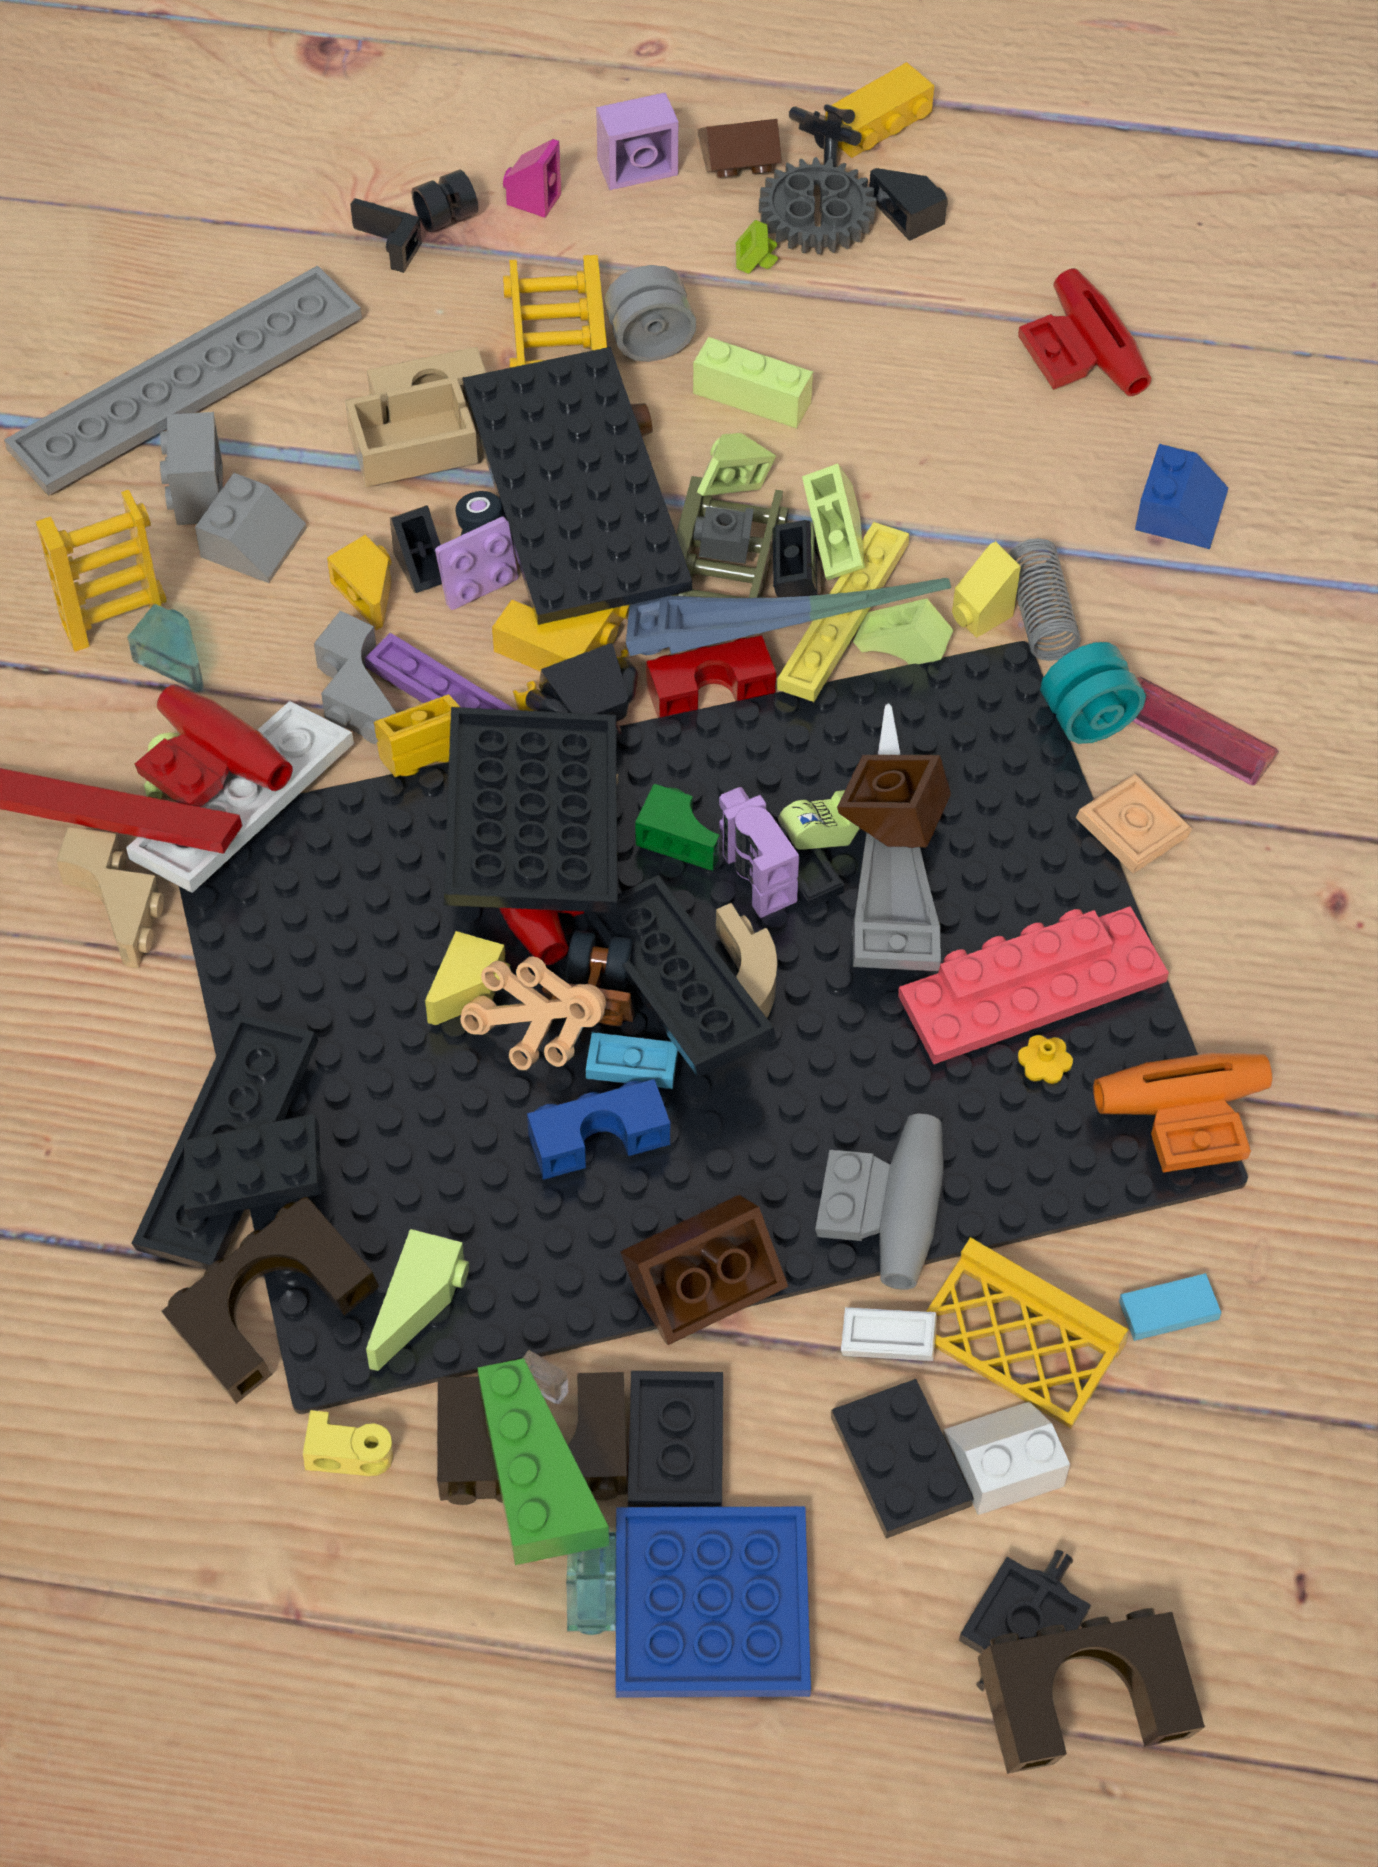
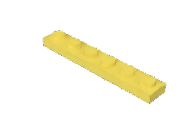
(829, 637)

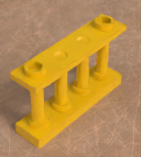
(588, 309)
(65, 570)

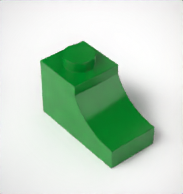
(671, 829)

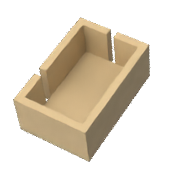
(424, 434)

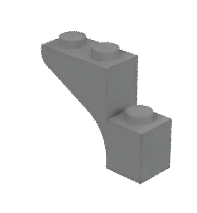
(352, 695)

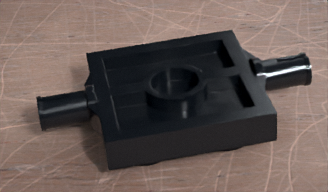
(1023, 1603)

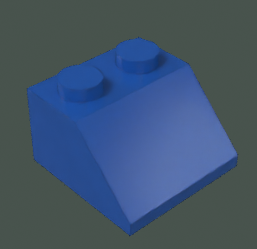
(1181, 498)

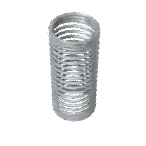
(1054, 625)

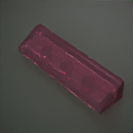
(1204, 734)

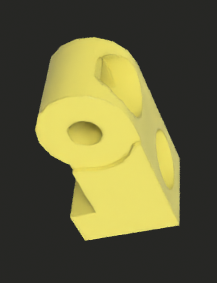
(346, 1448)

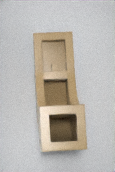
(752, 954)

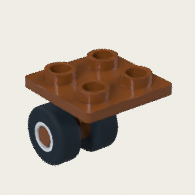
(589, 963)

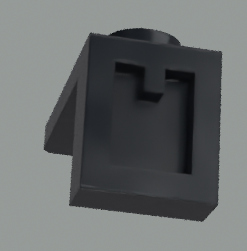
(398, 227)

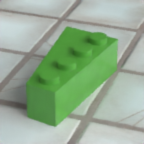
(539, 1481)

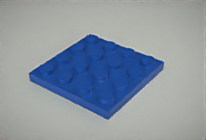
(712, 1602)

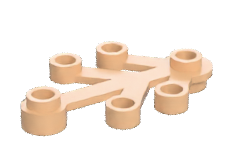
(580, 1004)

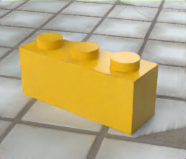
(887, 106)

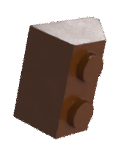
(740, 146)
(897, 798)

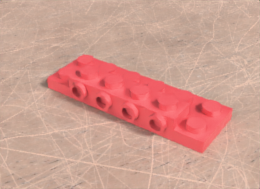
(1031, 981)

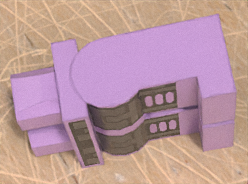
(759, 851)

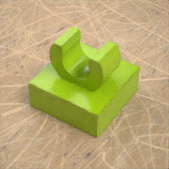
(755, 248)

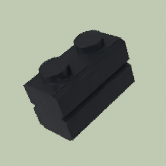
(796, 560)

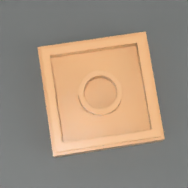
(1133, 823)

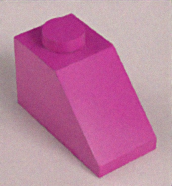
(535, 180)

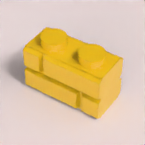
(415, 736)

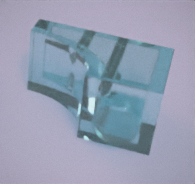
(592, 1589)

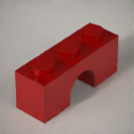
(737, 665)

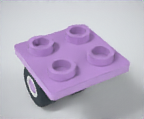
(481, 556)

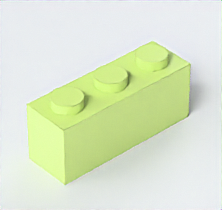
(752, 382)

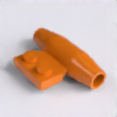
(1189, 1104)

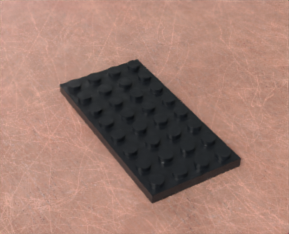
(576, 485)

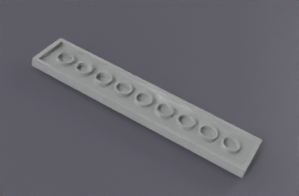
(182, 379)

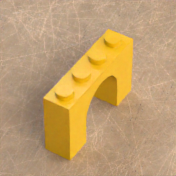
(542, 645)

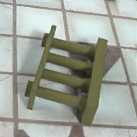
(695, 506)

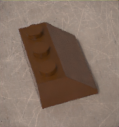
(705, 1268)

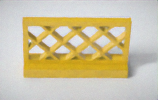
(1050, 1306)

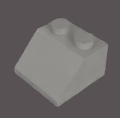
(248, 529)

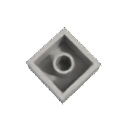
(191, 465)

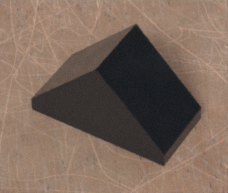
(414, 547)

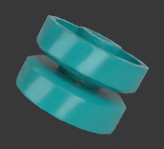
(1092, 692)

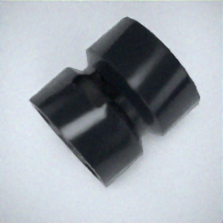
(448, 199)

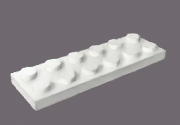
(310, 747)

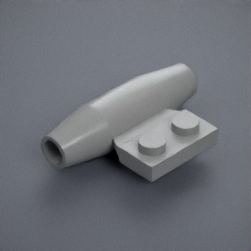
(896, 1199)

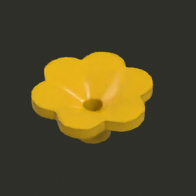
(1045, 1059)

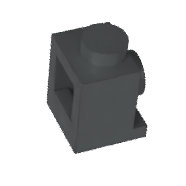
(724, 534)

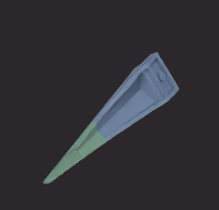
(699, 622)

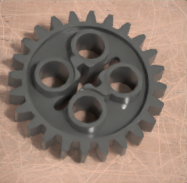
(789, 205)

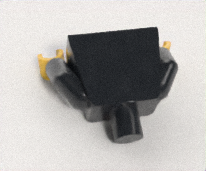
(584, 684)

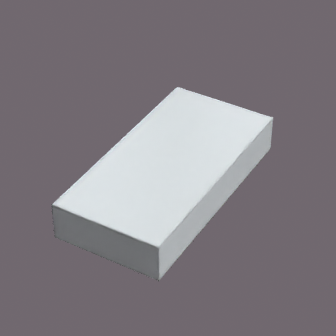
(889, 1334)

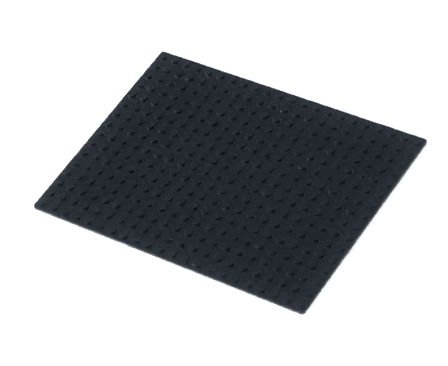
(425, 1127)

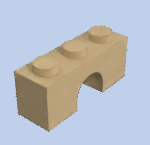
(424, 370)

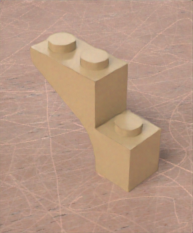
(131, 898)

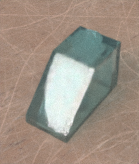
(166, 646)

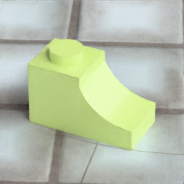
(907, 631)

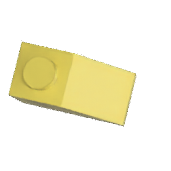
(987, 591)
(460, 976)

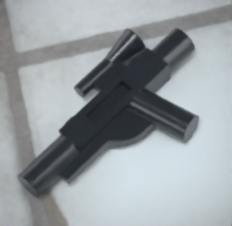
(827, 129)

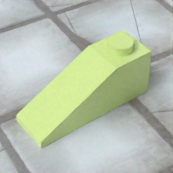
(735, 466)
(835, 520)
(417, 1293)

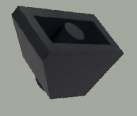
(909, 201)

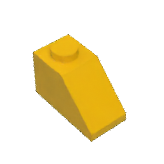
(363, 578)

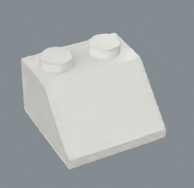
(1008, 1456)

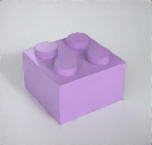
(637, 141)

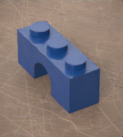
(631, 1113)

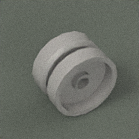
(650, 313)

